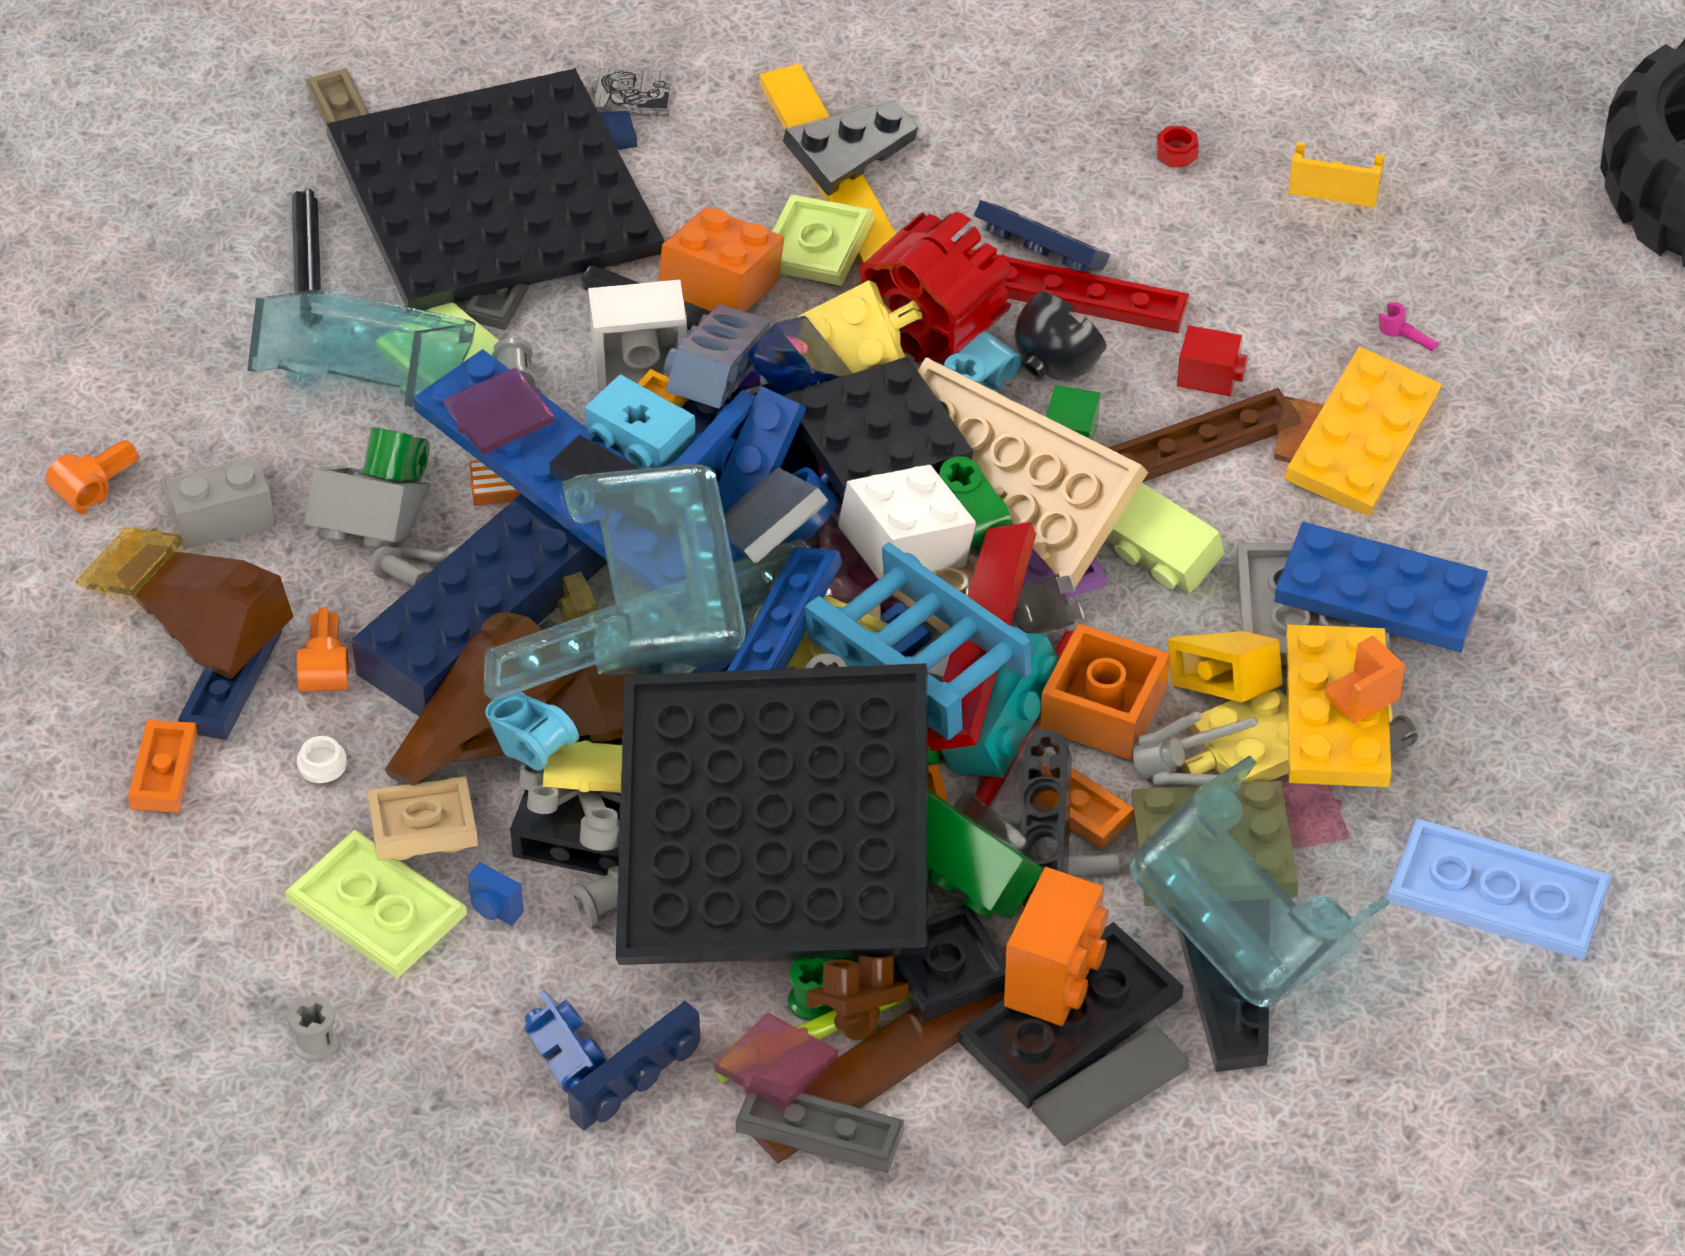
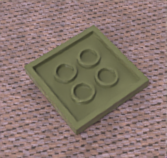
(1260, 831)

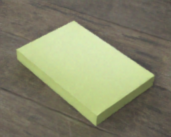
(375, 904)

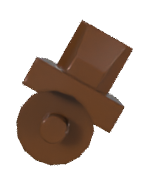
(857, 992)

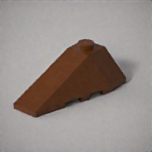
(217, 608)
(589, 700)
(460, 703)

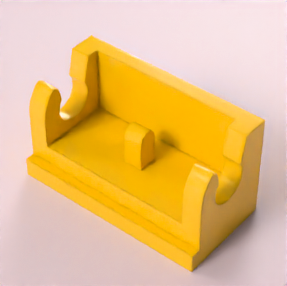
(1334, 179)

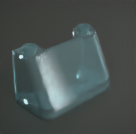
(665, 568)

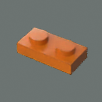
(163, 766)
(1093, 810)

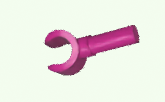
(1395, 325)

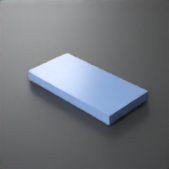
(1499, 888)

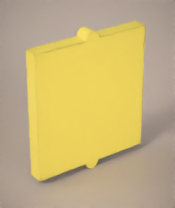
(585, 767)

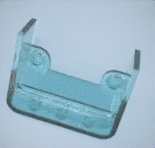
(356, 340)
(1234, 906)

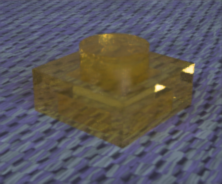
(577, 598)

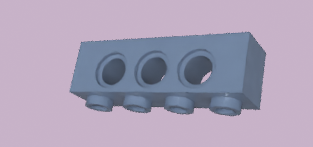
(714, 355)

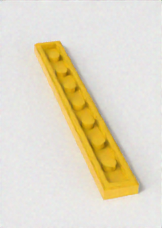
(797, 104)

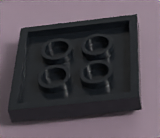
(877, 424)

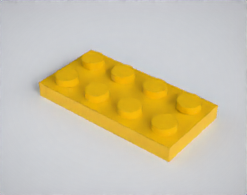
(1363, 431)
(1321, 739)

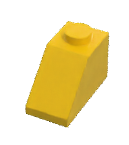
(1226, 664)

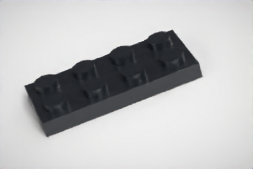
(1037, 1055)

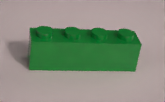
(976, 862)

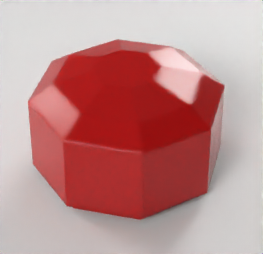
(1177, 146)

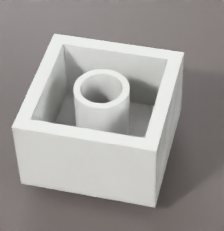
(635, 328)
(912, 513)

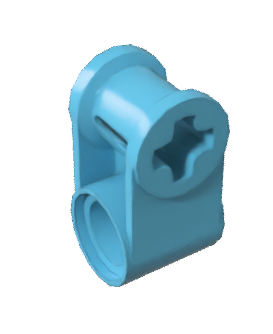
(986, 361)
(530, 728)

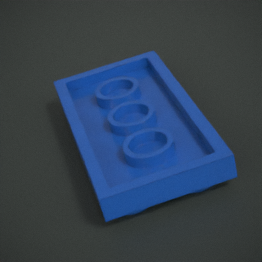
(1381, 586)

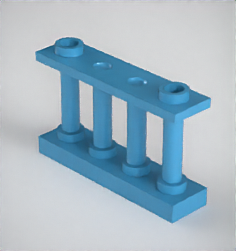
(839, 634)

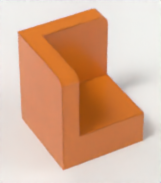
(1371, 685)

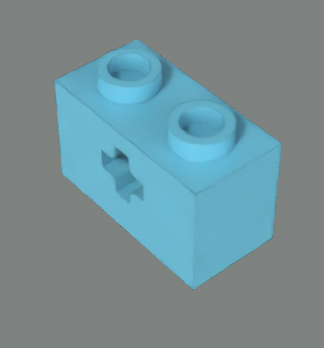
(639, 423)

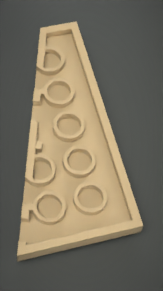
(1040, 470)

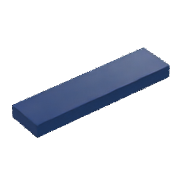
(782, 617)

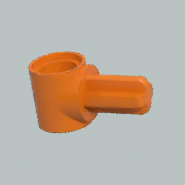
(85, 479)
(323, 658)

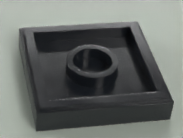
(959, 965)

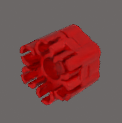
(948, 287)

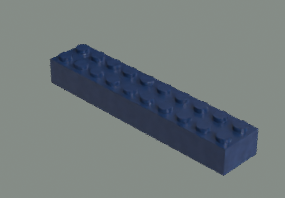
(505, 566)

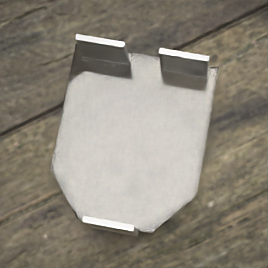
(1044, 606)

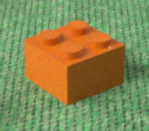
(722, 260)
(1104, 691)
(1055, 946)

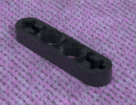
(1054, 822)

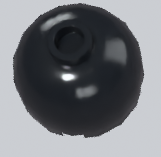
(1056, 341)

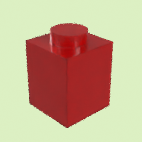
(1211, 361)

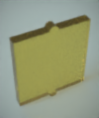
(129, 561)

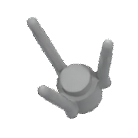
(1160, 756)

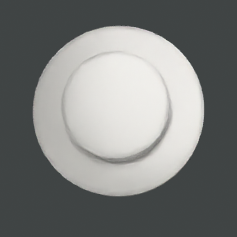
(321, 760)

